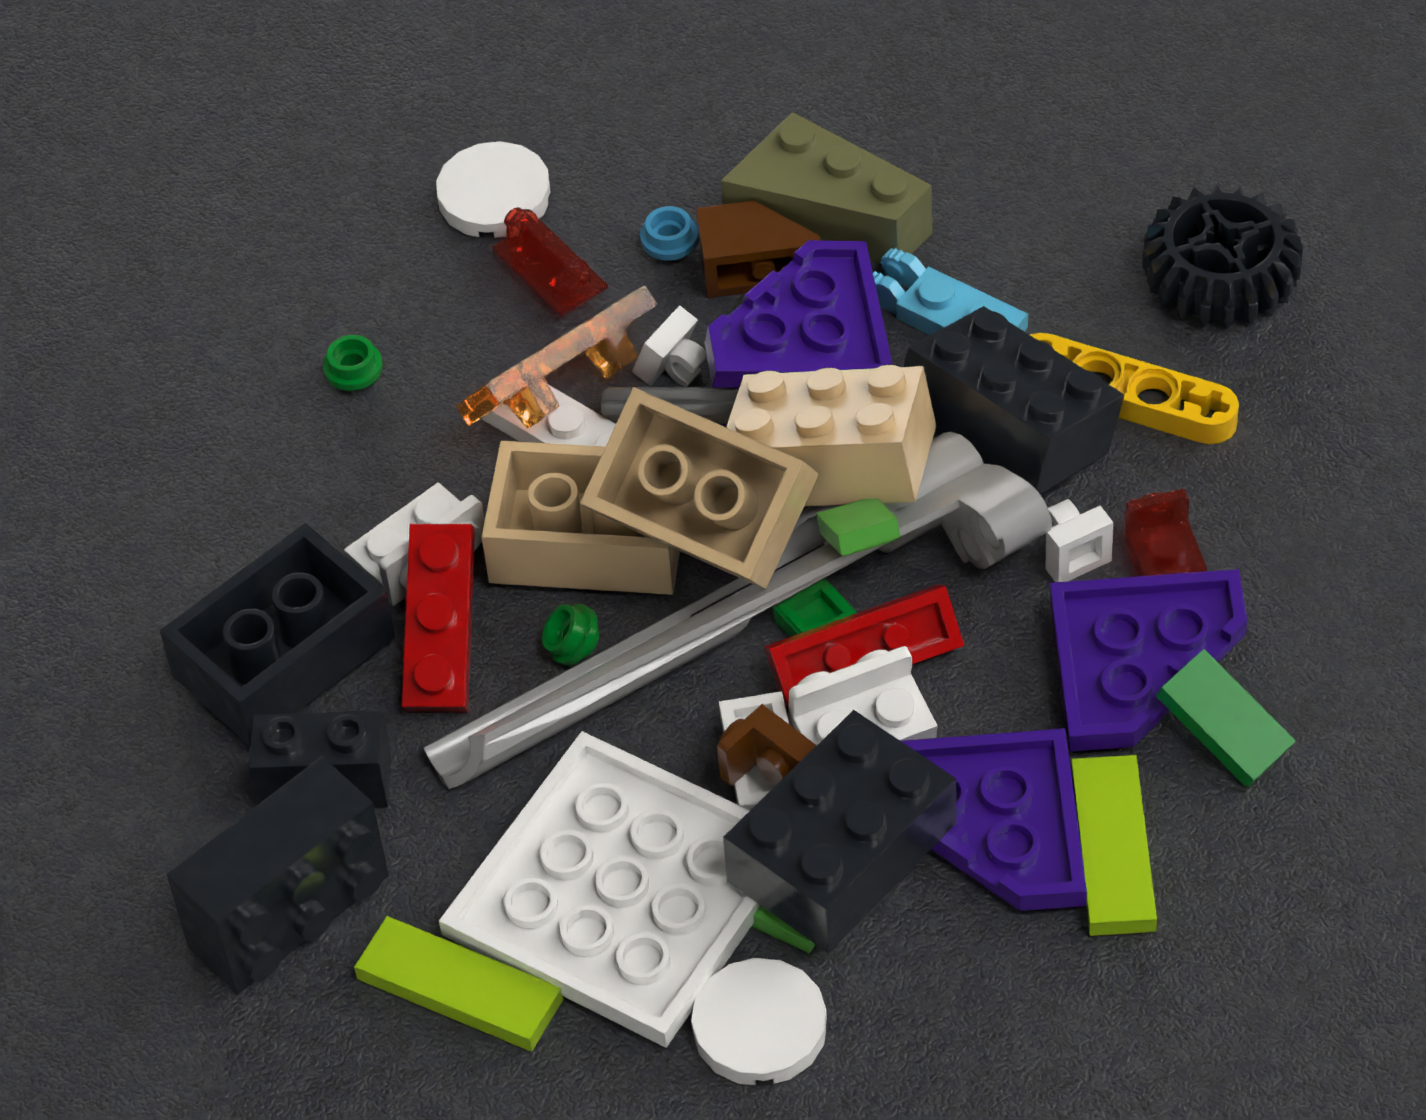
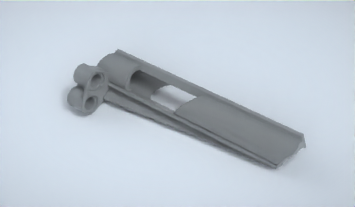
(978, 505)

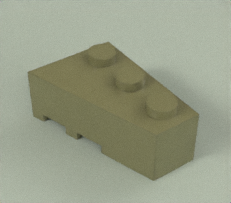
(833, 189)

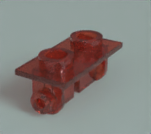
(547, 262)

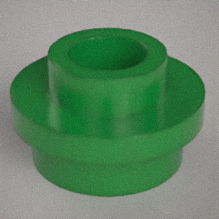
(352, 363)
(571, 633)

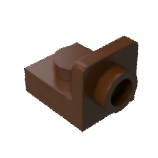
(763, 741)

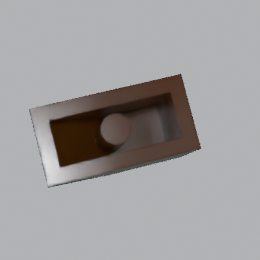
(744, 245)

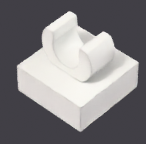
(671, 351)
(1077, 541)

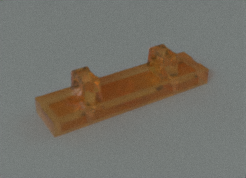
(525, 384)

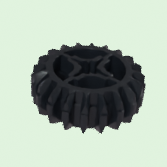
(1222, 256)

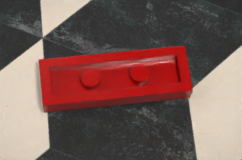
(438, 618)
(918, 621)

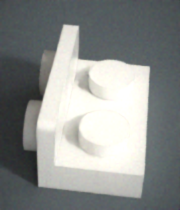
(384, 549)
(875, 687)

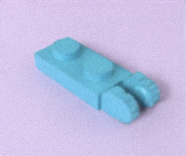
(932, 296)

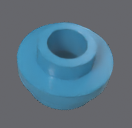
(669, 234)

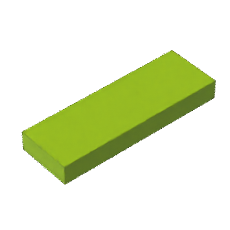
(1114, 845)
(459, 983)

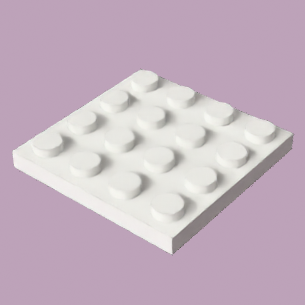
(611, 889)

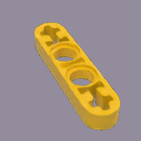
(1134, 376)

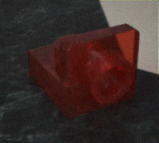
(1161, 535)

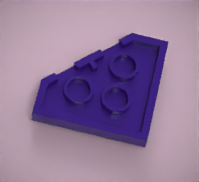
(803, 318)
(1129, 639)
(1013, 815)

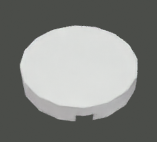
(487, 183)
(759, 1021)

